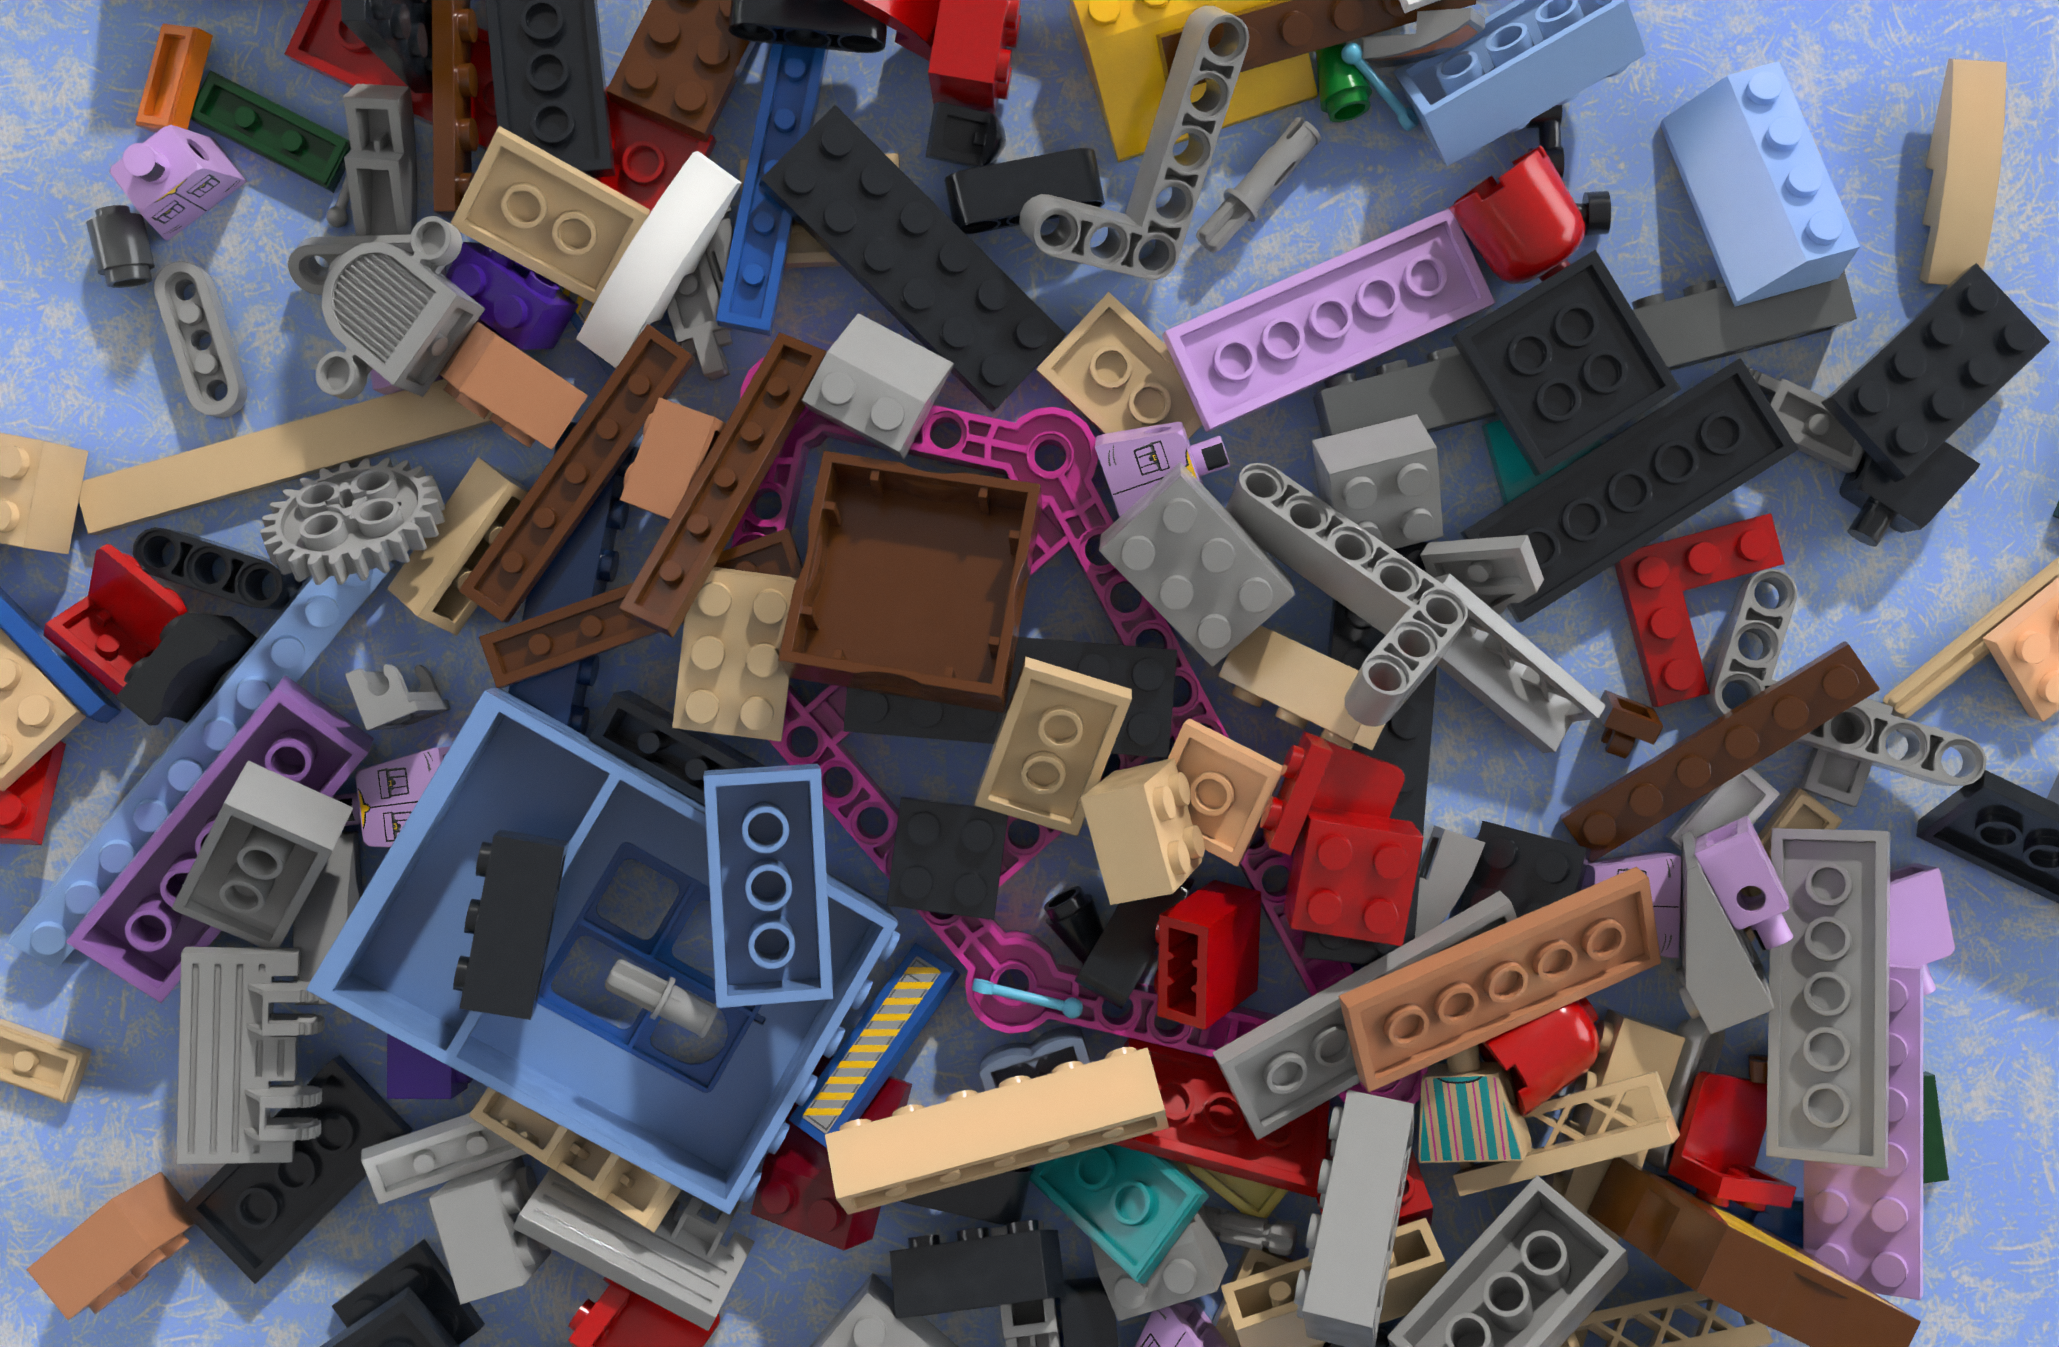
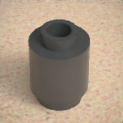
(121, 246)

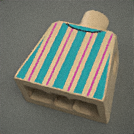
(1470, 1113)

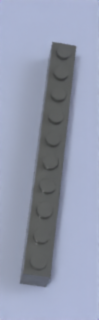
(1683, 331)

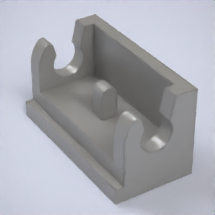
(386, 700)

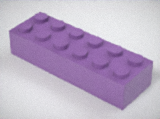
(133, 921)

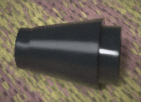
(1074, 921)

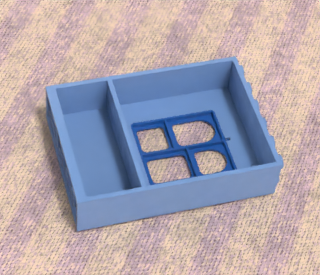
(676, 1119)

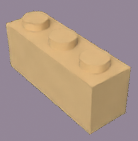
(471, 524)
(1298, 681)

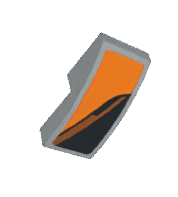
(1435, 34)

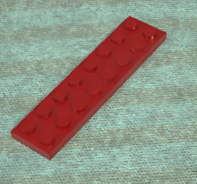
(643, 149)

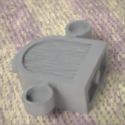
(395, 312)

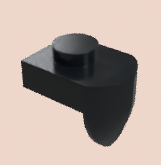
(964, 136)

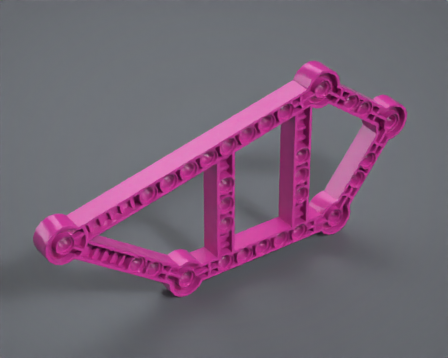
(1070, 518)

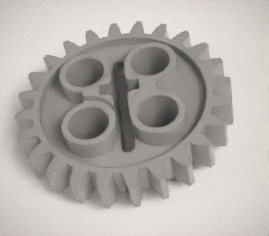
(353, 521)

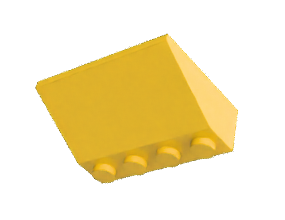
(1129, 75)

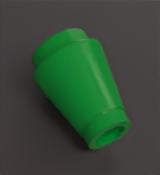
(1342, 87)

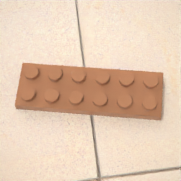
(1501, 979)

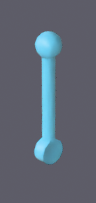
(1352, 55)
(1070, 1007)

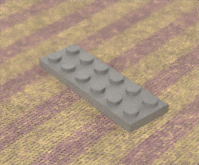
(1830, 999)
(1306, 1050)

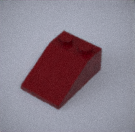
(798, 1180)

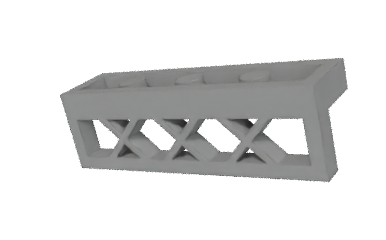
(1514, 675)

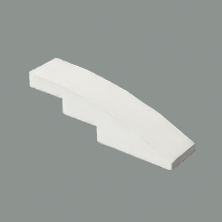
(659, 258)

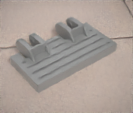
(233, 1052)
(674, 1267)

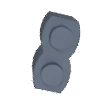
(1034, 1059)

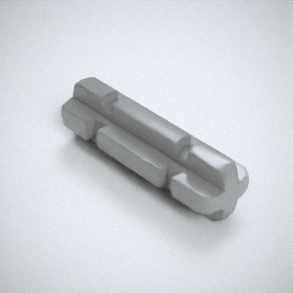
(1253, 1231)

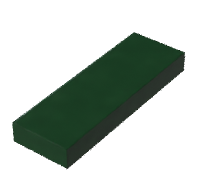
(271, 131)

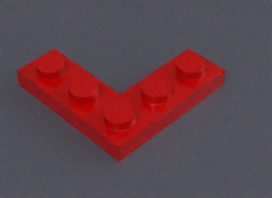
(1655, 604)

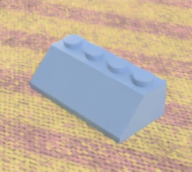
(1517, 69)
(1759, 186)

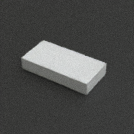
(1735, 799)

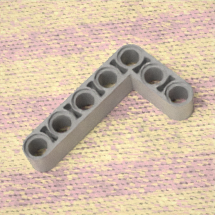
(1158, 166)
(1362, 575)
(1870, 726)

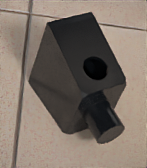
(1909, 502)

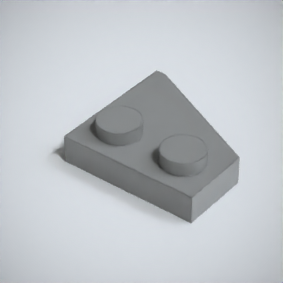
(1491, 568)

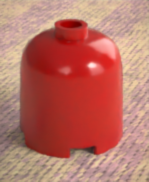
(1524, 222)
(1546, 1052)

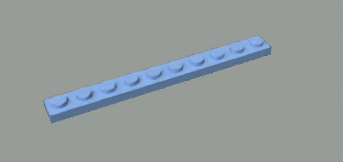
(282, 649)

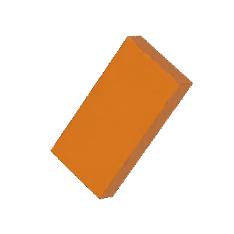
(173, 77)

